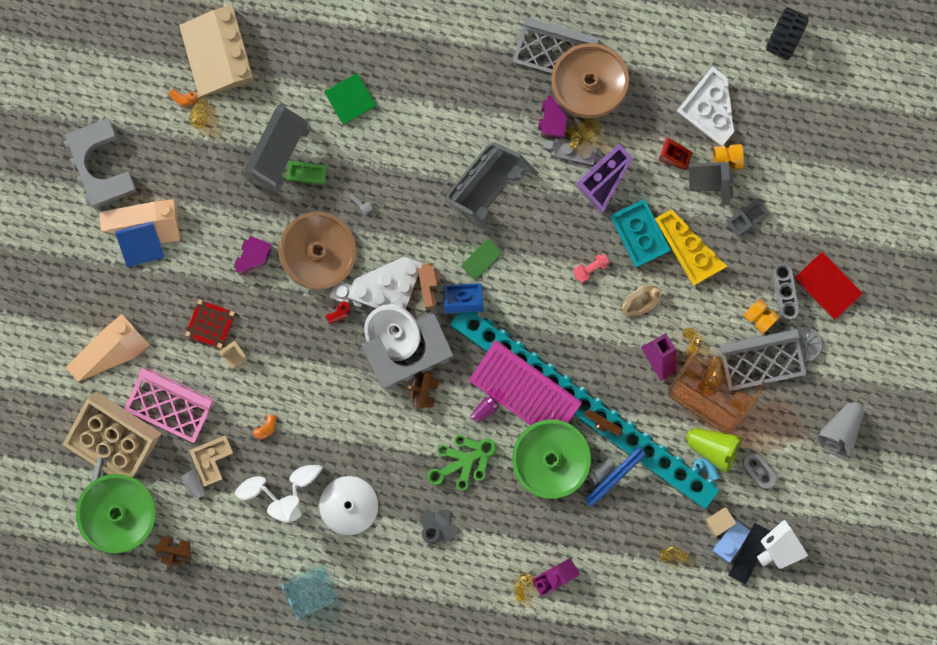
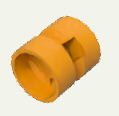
(732, 155)
(761, 316)

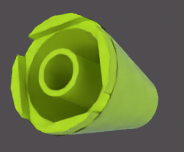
(714, 447)

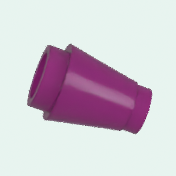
(486, 408)

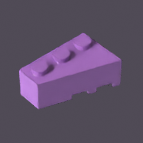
(603, 177)

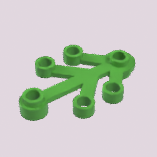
(465, 460)

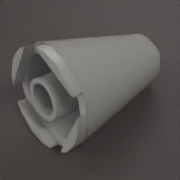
(842, 430)

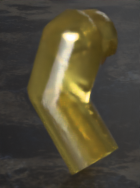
(576, 138)
(692, 338)
(672, 552)
(519, 585)

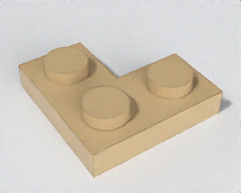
(206, 457)

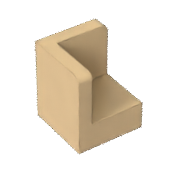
(233, 355)
(720, 522)

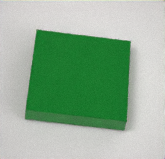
(350, 99)

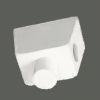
(781, 547)

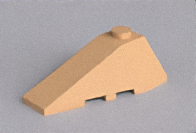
(162, 213)
(112, 347)

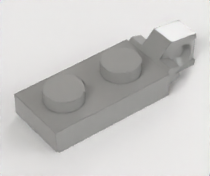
(561, 150)

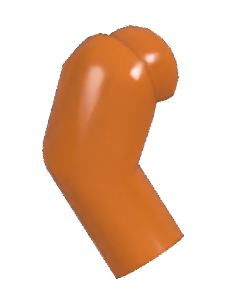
(183, 100)
(266, 430)

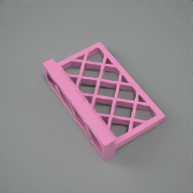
(174, 388)

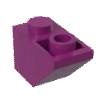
(554, 119)
(254, 255)
(661, 356)
(555, 577)

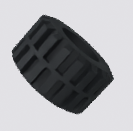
(787, 33)

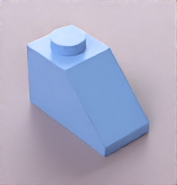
(731, 542)

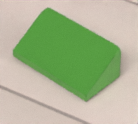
(481, 259)

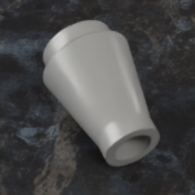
(600, 471)
(193, 483)

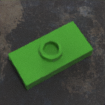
(306, 173)

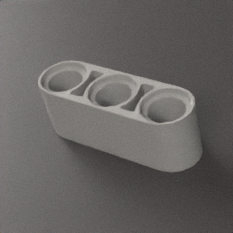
(788, 283)

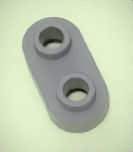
(759, 471)

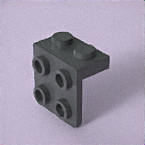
(712, 178)

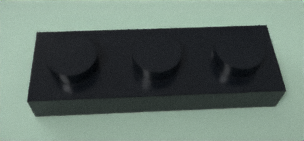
(748, 554)

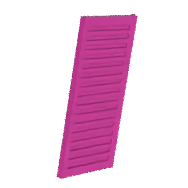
(522, 387)

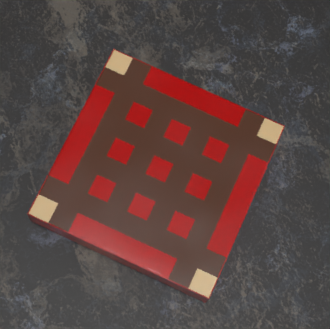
(210, 324)

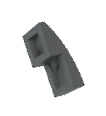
(747, 217)

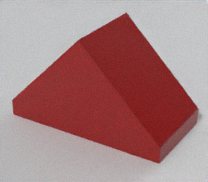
(675, 154)

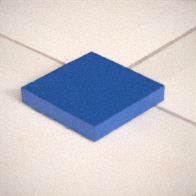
(139, 244)
(463, 298)

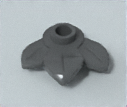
(439, 524)

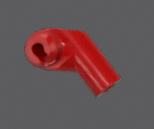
(340, 313)

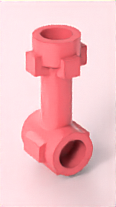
(582, 273)

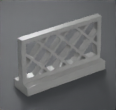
(549, 30)
(759, 342)

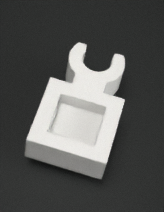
(340, 293)

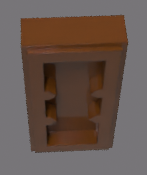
(603, 424)

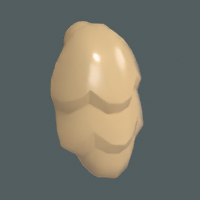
(641, 300)

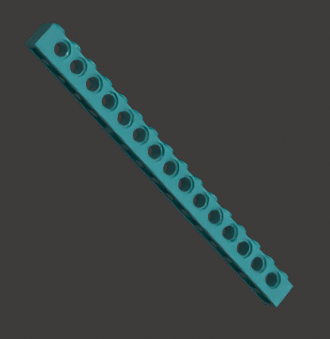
(702, 498)

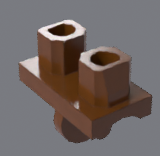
(419, 389)
(171, 555)

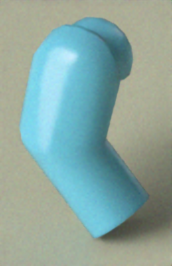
(705, 466)

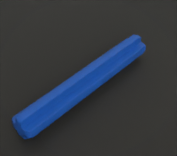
(615, 476)

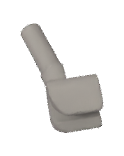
(366, 208)

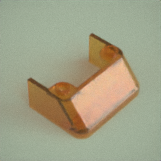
(707, 402)

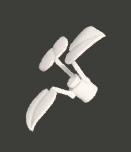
(286, 508)

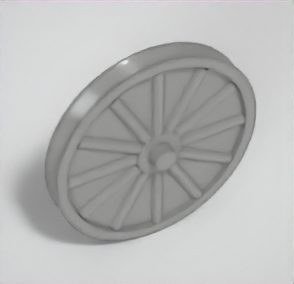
(809, 342)

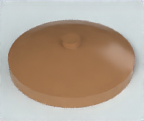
(590, 80)
(317, 250)

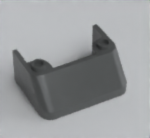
(275, 149)
(484, 180)

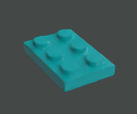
(640, 233)

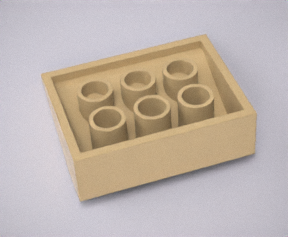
(216, 51)
(111, 426)

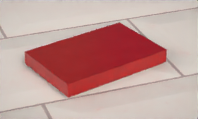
(828, 286)

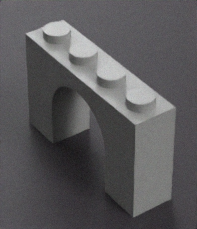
(81, 144)
(434, 351)

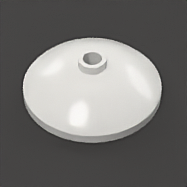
(397, 343)
(363, 508)

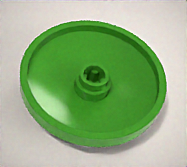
(551, 459)
(115, 513)

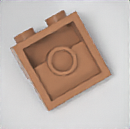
(429, 280)

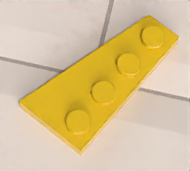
(693, 255)

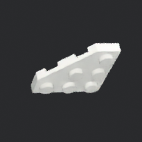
(710, 107)
(387, 284)

